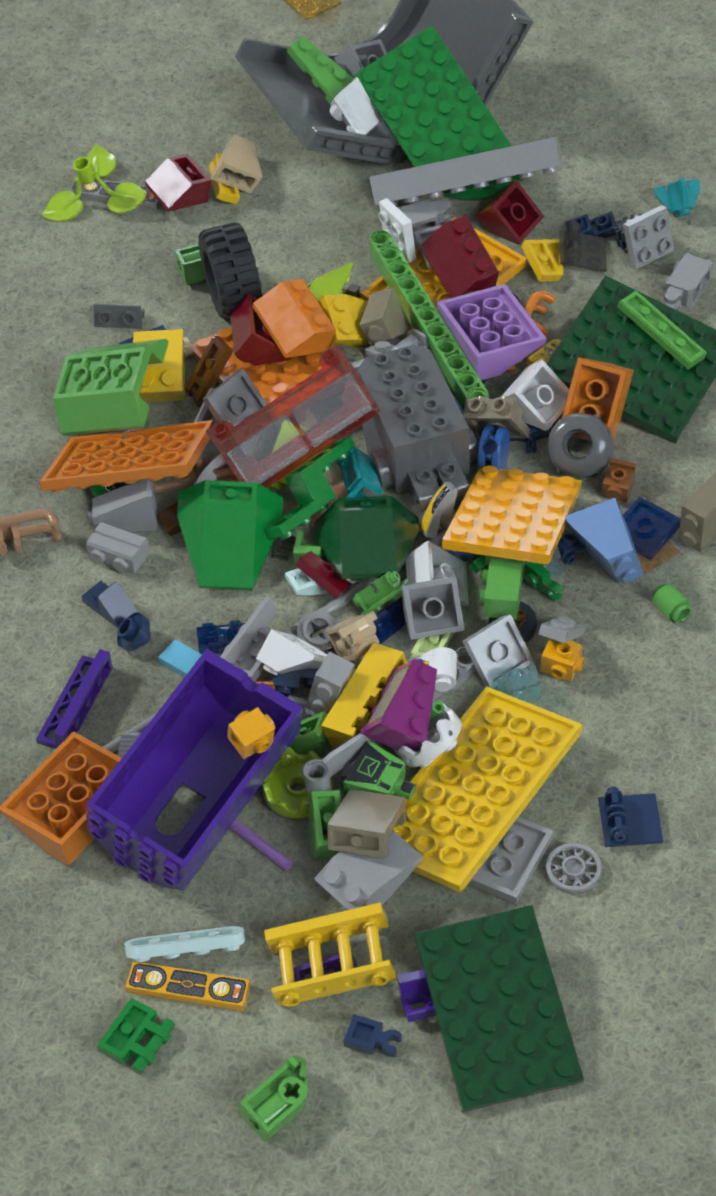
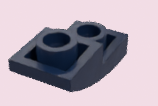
(600, 226)
(289, 682)

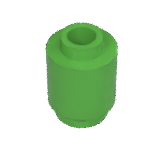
(671, 603)

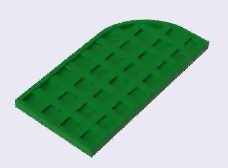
(433, 107)

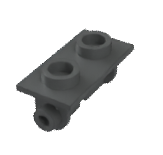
(118, 316)

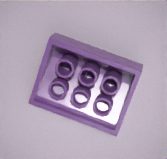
(491, 329)

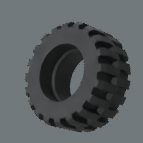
(228, 266)

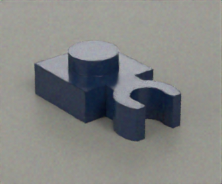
(368, 1035)

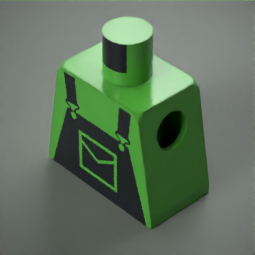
(378, 773)

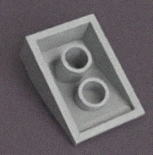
(369, 880)

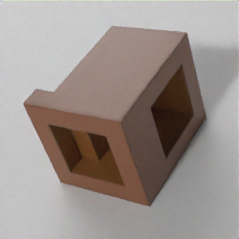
(619, 480)

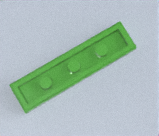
(662, 329)

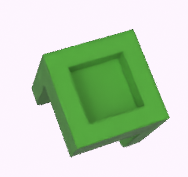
(302, 548)

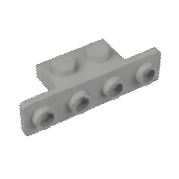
(250, 639)

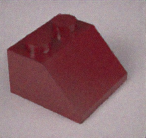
(510, 213)

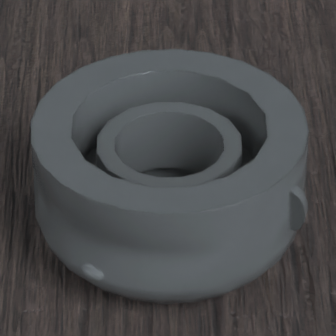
(601, 450)

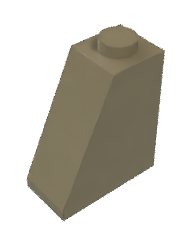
(384, 317)

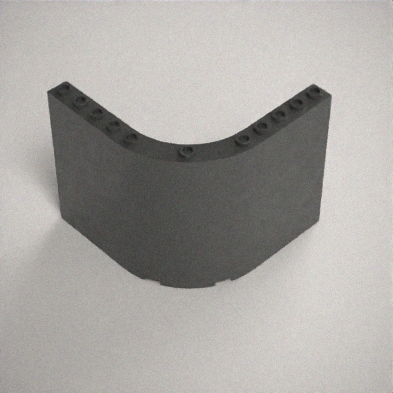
(476, 32)

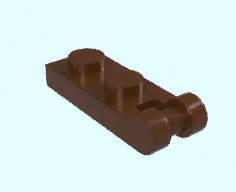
(208, 369)

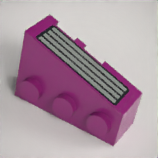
(404, 707)

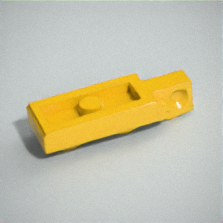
(222, 191)

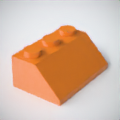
(295, 319)
(599, 390)

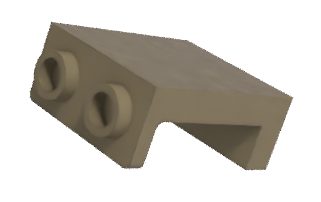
(365, 823)

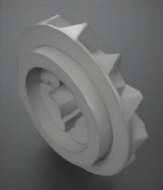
(317, 620)

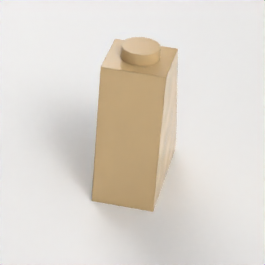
(238, 165)

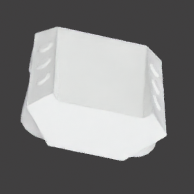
(355, 109)

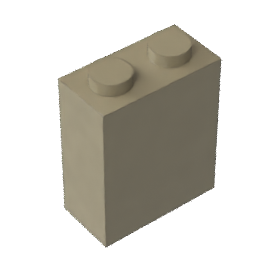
(699, 517)

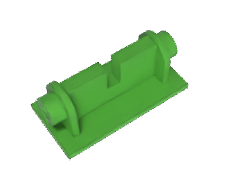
(388, 589)

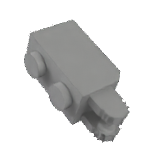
(427, 213)
(686, 281)

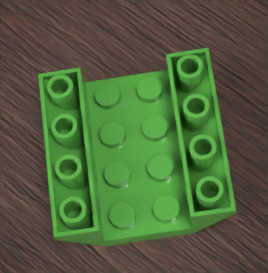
(103, 386)

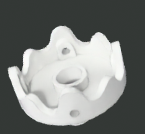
(440, 739)

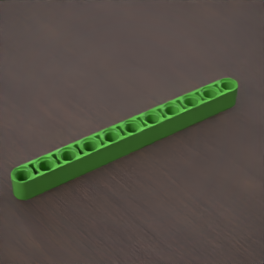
(425, 318)

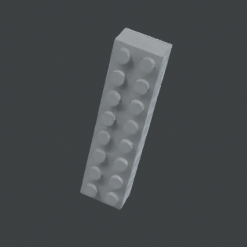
(467, 170)

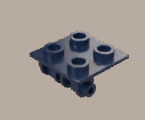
(629, 819)

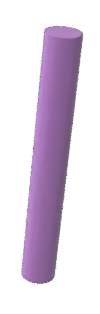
(261, 845)

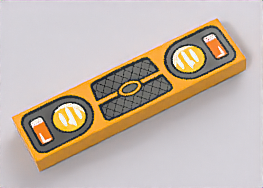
(188, 986)

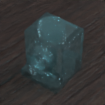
(521, 683)

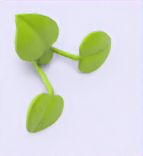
(97, 164)

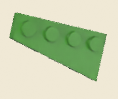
(321, 68)

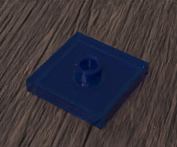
(650, 526)

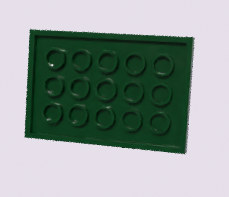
(498, 1008)

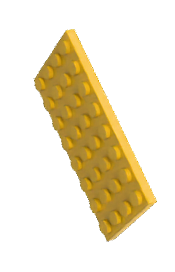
(482, 784)

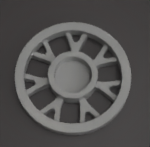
(573, 868)

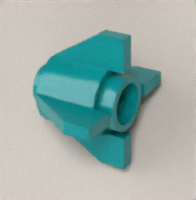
(679, 197)

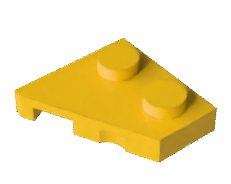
(544, 258)

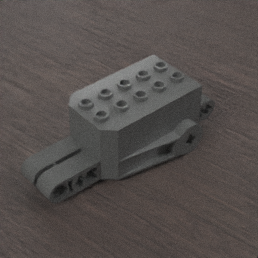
(420, 430)

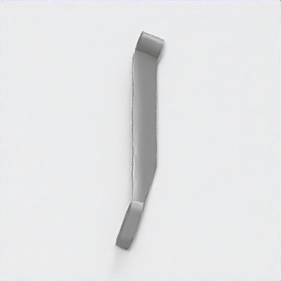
(351, 749)

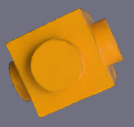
(251, 732)

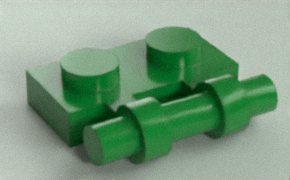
(127, 1032)

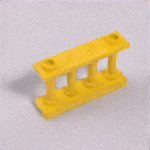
(323, 929)

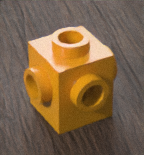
(562, 659)

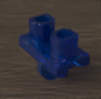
(217, 636)

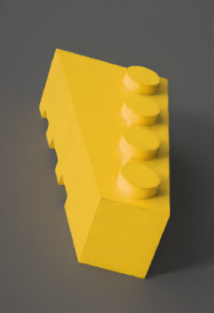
(361, 694)

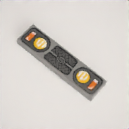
(96, 192)

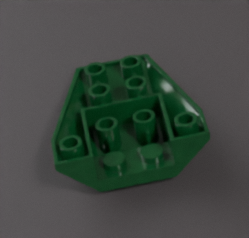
(366, 536)

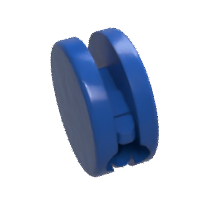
(494, 447)

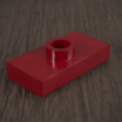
(323, 574)

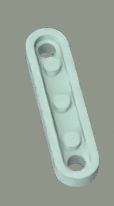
(173, 944)

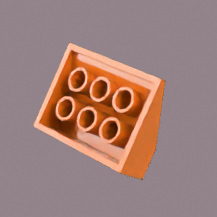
(55, 796)

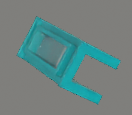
(359, 472)

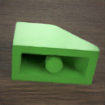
(321, 809)

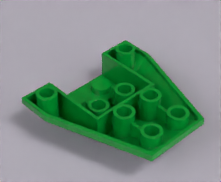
(226, 532)

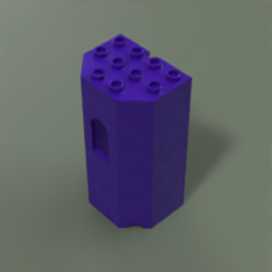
(188, 748)

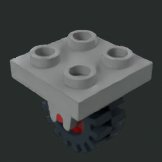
(645, 236)

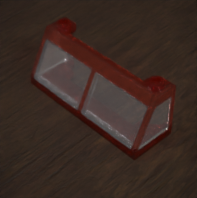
(296, 422)

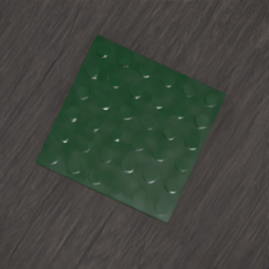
(661, 389)

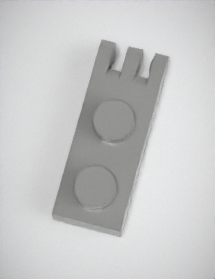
(562, 629)

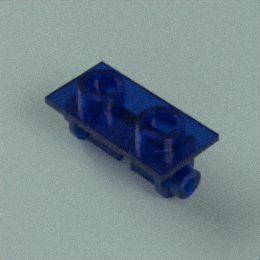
(390, 621)

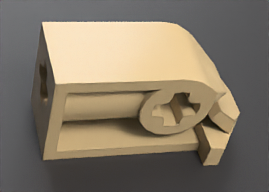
(353, 636)

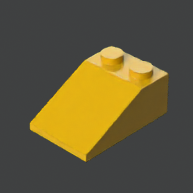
(345, 315)
(166, 379)

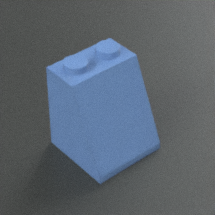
(607, 539)

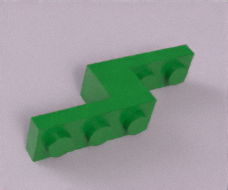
(310, 489)

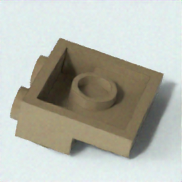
(497, 412)

